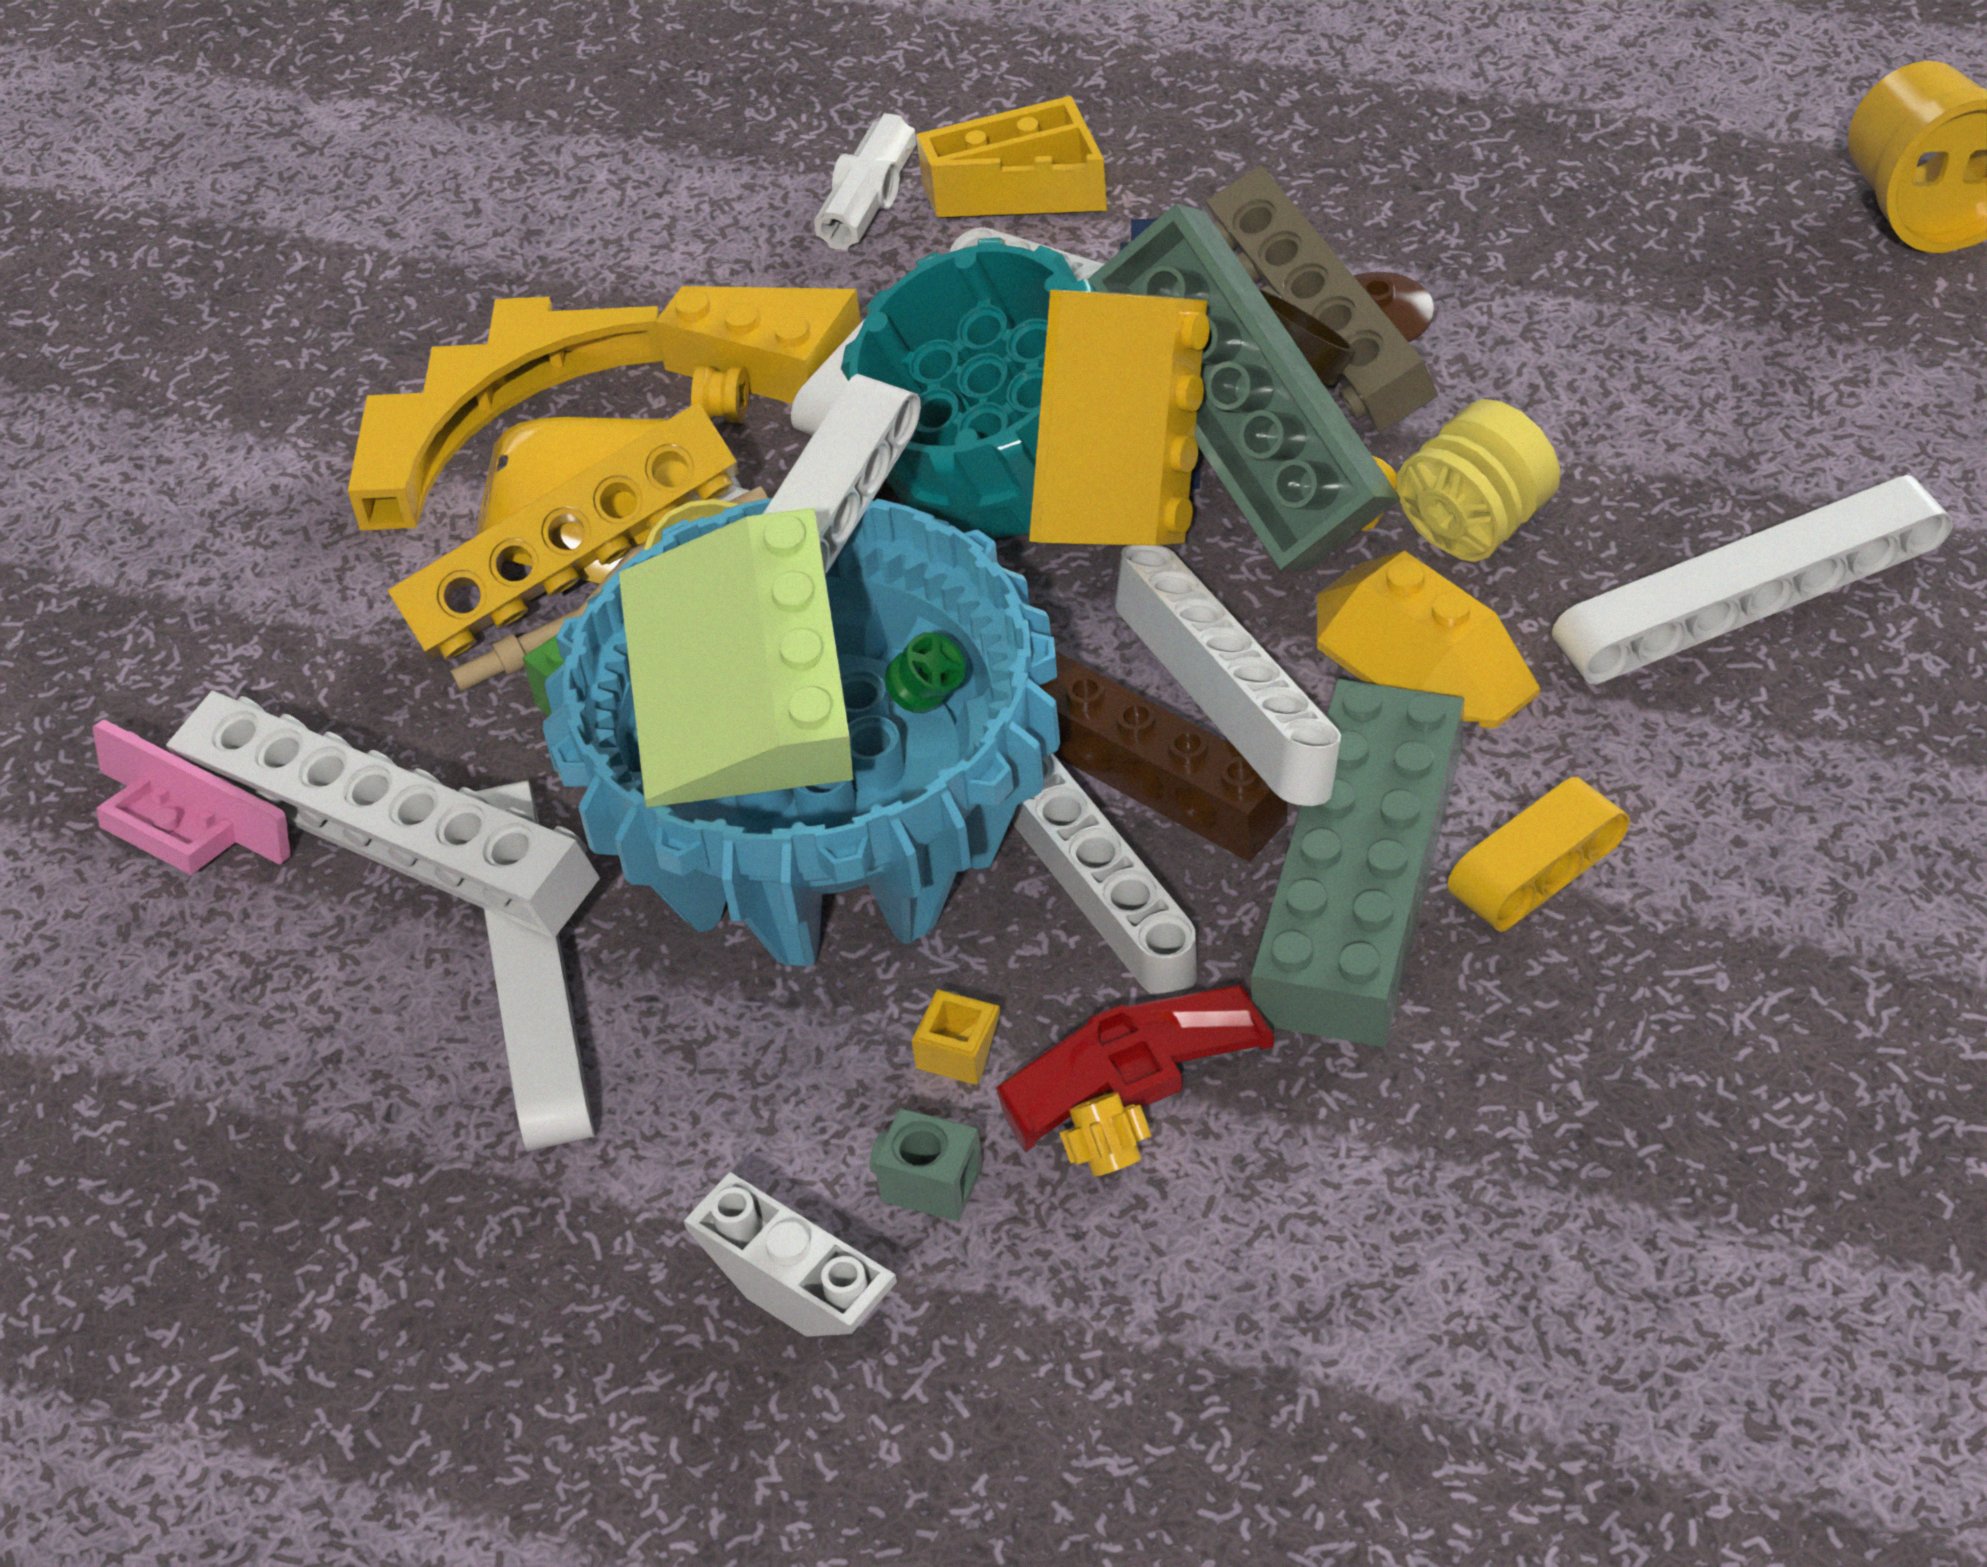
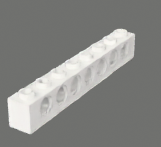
(392, 813)

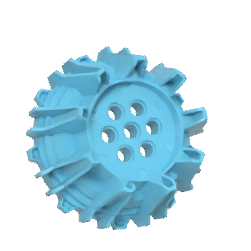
(924, 787)

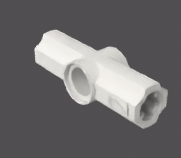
(865, 182)

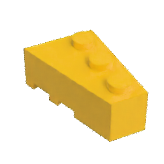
(1014, 163)
(768, 330)

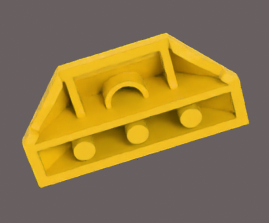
(1419, 632)

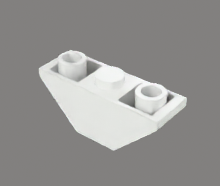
(787, 1260)

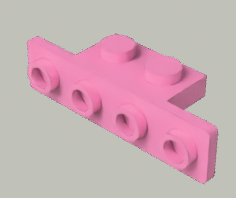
(180, 808)

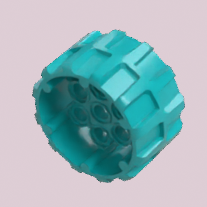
(972, 346)

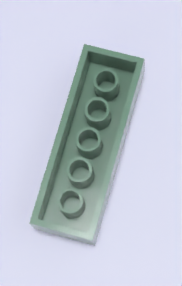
(1263, 408)
(1360, 867)

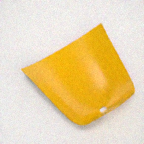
(551, 452)

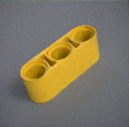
(1537, 853)

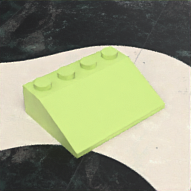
(735, 663)

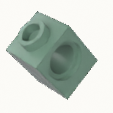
(933, 1188)

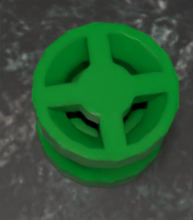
(939, 673)

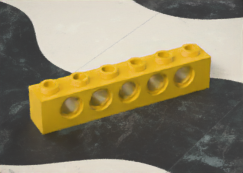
(530, 531)

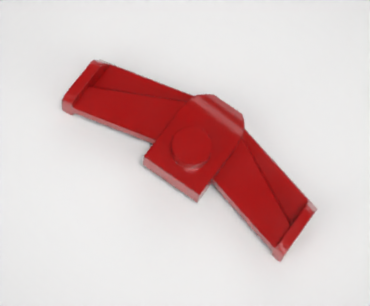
(1130, 1054)

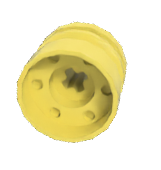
(1478, 479)

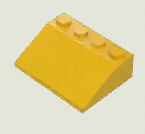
(1118, 418)

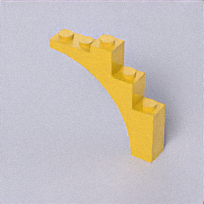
(528, 349)

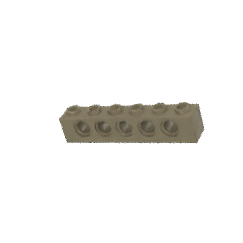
(1296, 264)

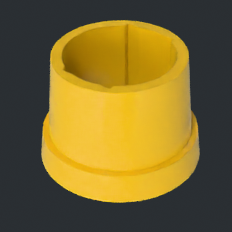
(1915, 113)

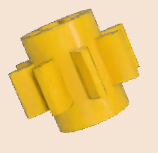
(1105, 1134)

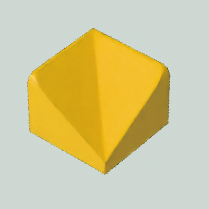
(955, 1036)

